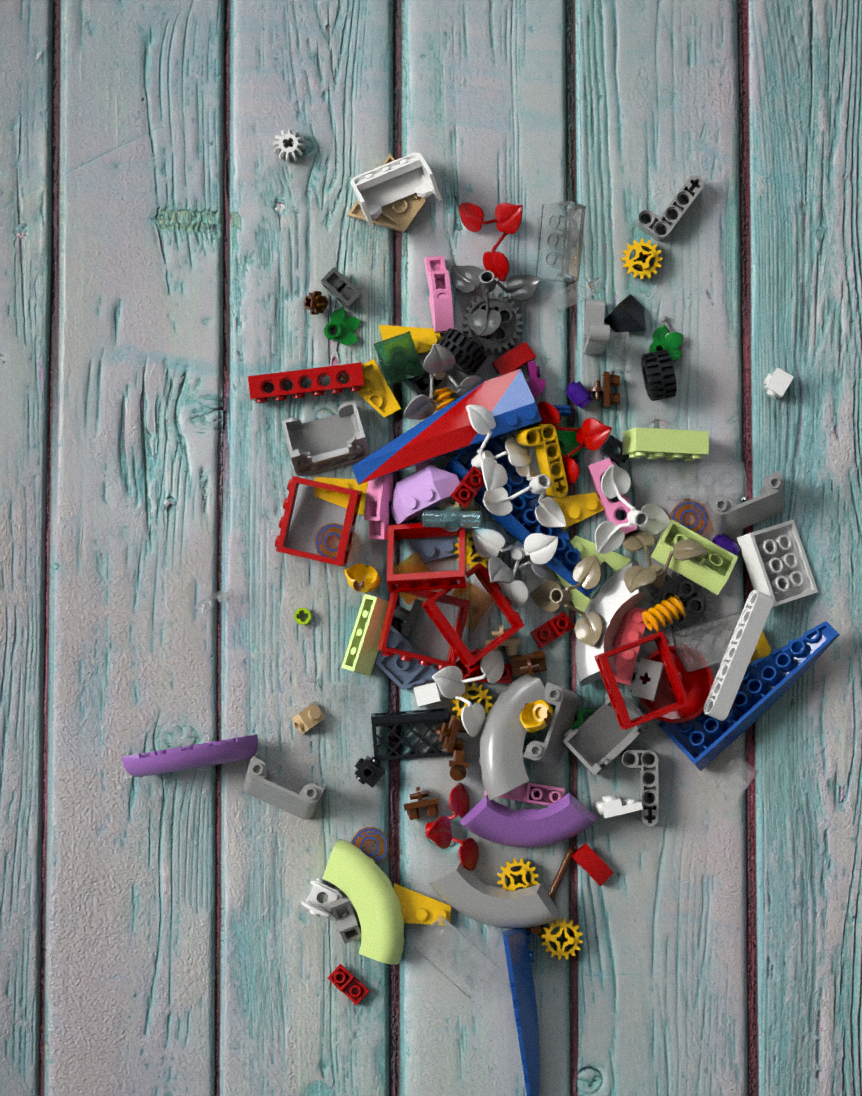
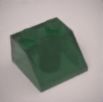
(398, 358)

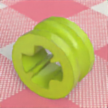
(299, 621)

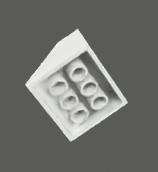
(778, 563)

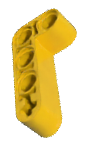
(546, 461)

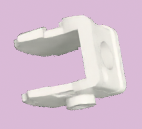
(314, 905)

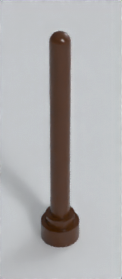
(555, 885)

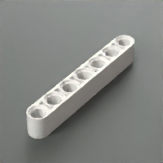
(738, 655)

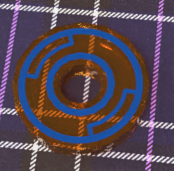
(696, 510)
(322, 537)
(375, 835)

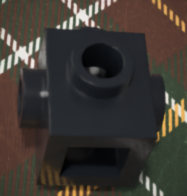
(371, 777)

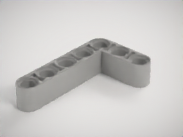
(595, 332)

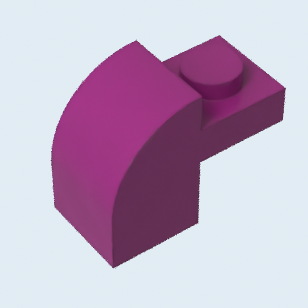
(536, 386)

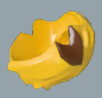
(362, 578)
(536, 715)

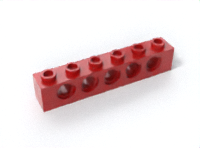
(258, 382)

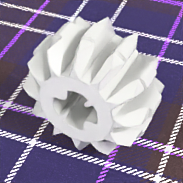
(290, 151)

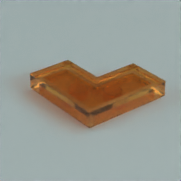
(479, 604)

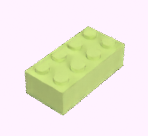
(665, 443)
(707, 570)

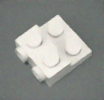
(612, 806)

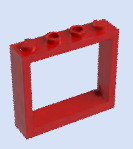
(348, 526)
(425, 580)
(450, 634)
(424, 660)
(613, 691)

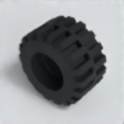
(466, 352)
(658, 375)

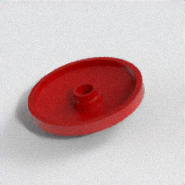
(696, 682)

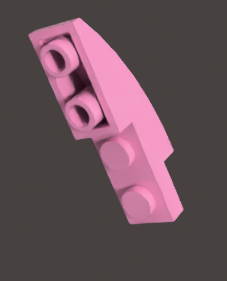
(440, 294)
(377, 506)
(534, 793)

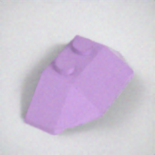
(422, 492)

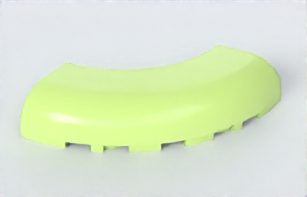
(372, 898)

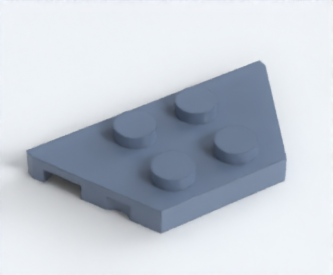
(402, 672)

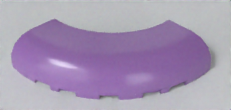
(191, 756)
(528, 826)

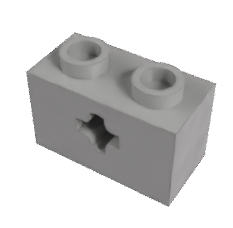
(650, 690)

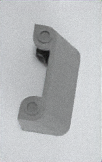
(326, 441)
(731, 519)
(566, 707)
(601, 738)
(300, 805)

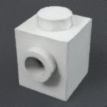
(777, 383)
(428, 695)

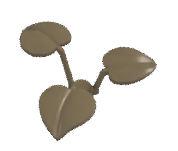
(638, 577)
(550, 597)

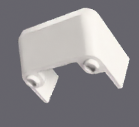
(392, 183)

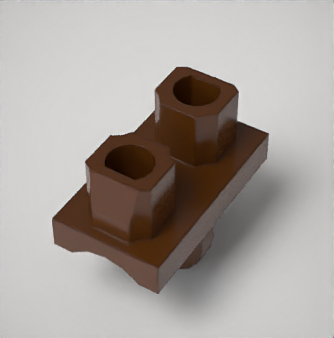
(608, 380)
(528, 663)
(449, 733)
(458, 765)
(412, 808)

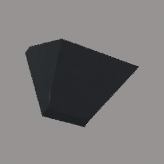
(627, 316)
(421, 384)

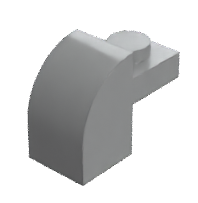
(346, 919)

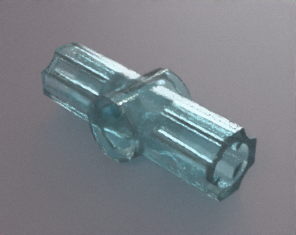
(452, 519)

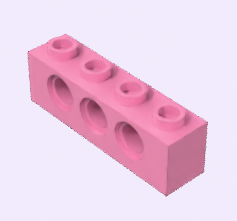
(596, 472)

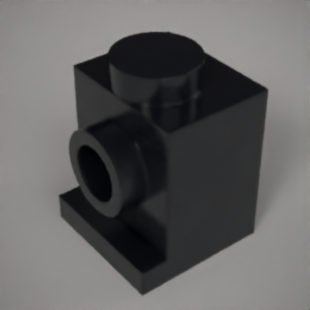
(608, 452)

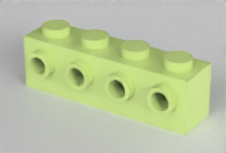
(364, 653)

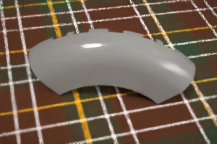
(611, 604)
(505, 735)
(493, 904)

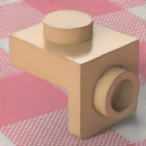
(308, 718)

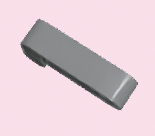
(675, 207)
(644, 787)

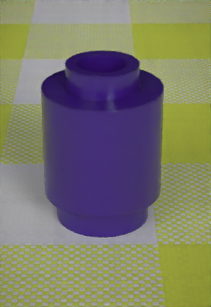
(578, 394)
(726, 543)

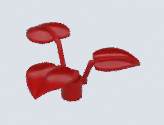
(507, 221)
(591, 435)
(441, 829)

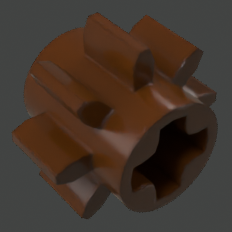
(315, 302)

